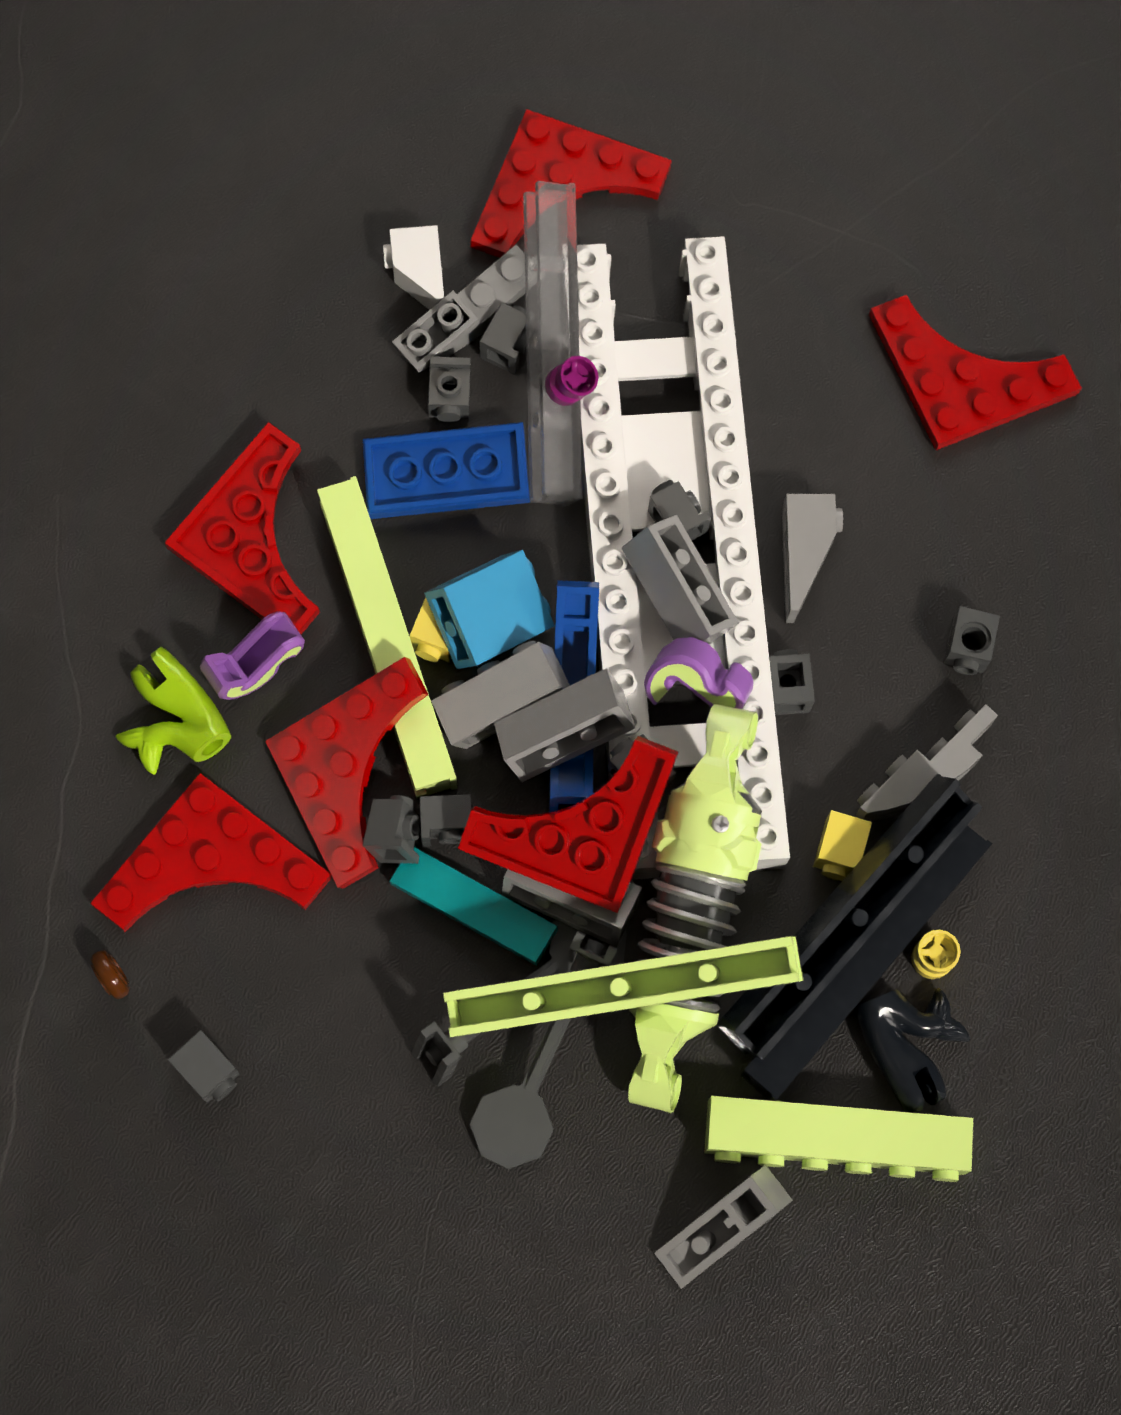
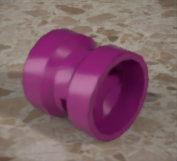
(578, 374)

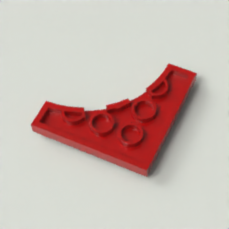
(561, 154)
(961, 391)
(233, 532)
(331, 759)
(206, 843)
(586, 846)

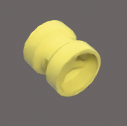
(941, 949)

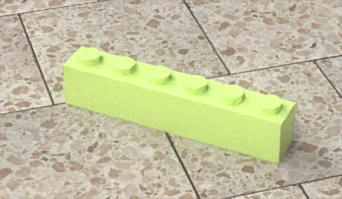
(839, 1136)

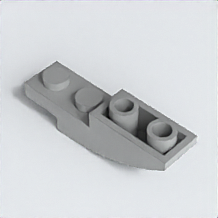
(464, 315)
(912, 775)

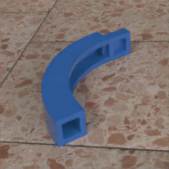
(576, 651)

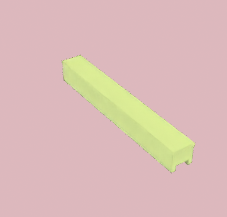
(384, 631)
(624, 986)

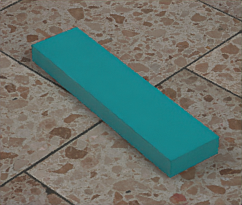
(475, 906)

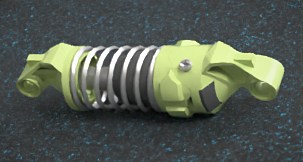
(704, 856)

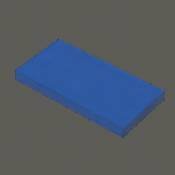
(446, 470)

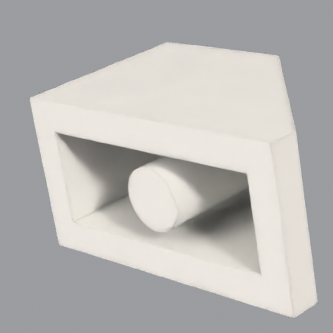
(416, 263)

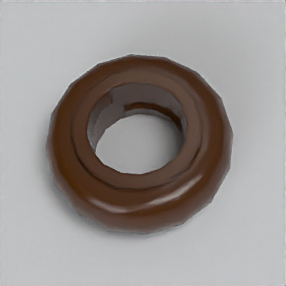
(110, 974)

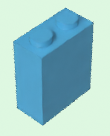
(490, 609)

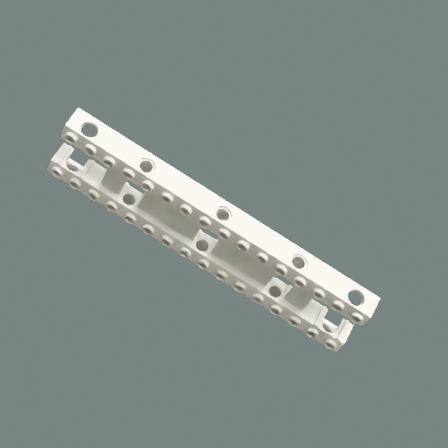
(707, 455)

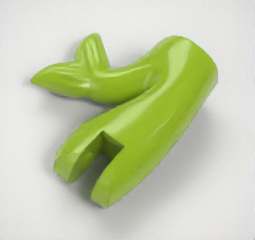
(202, 726)

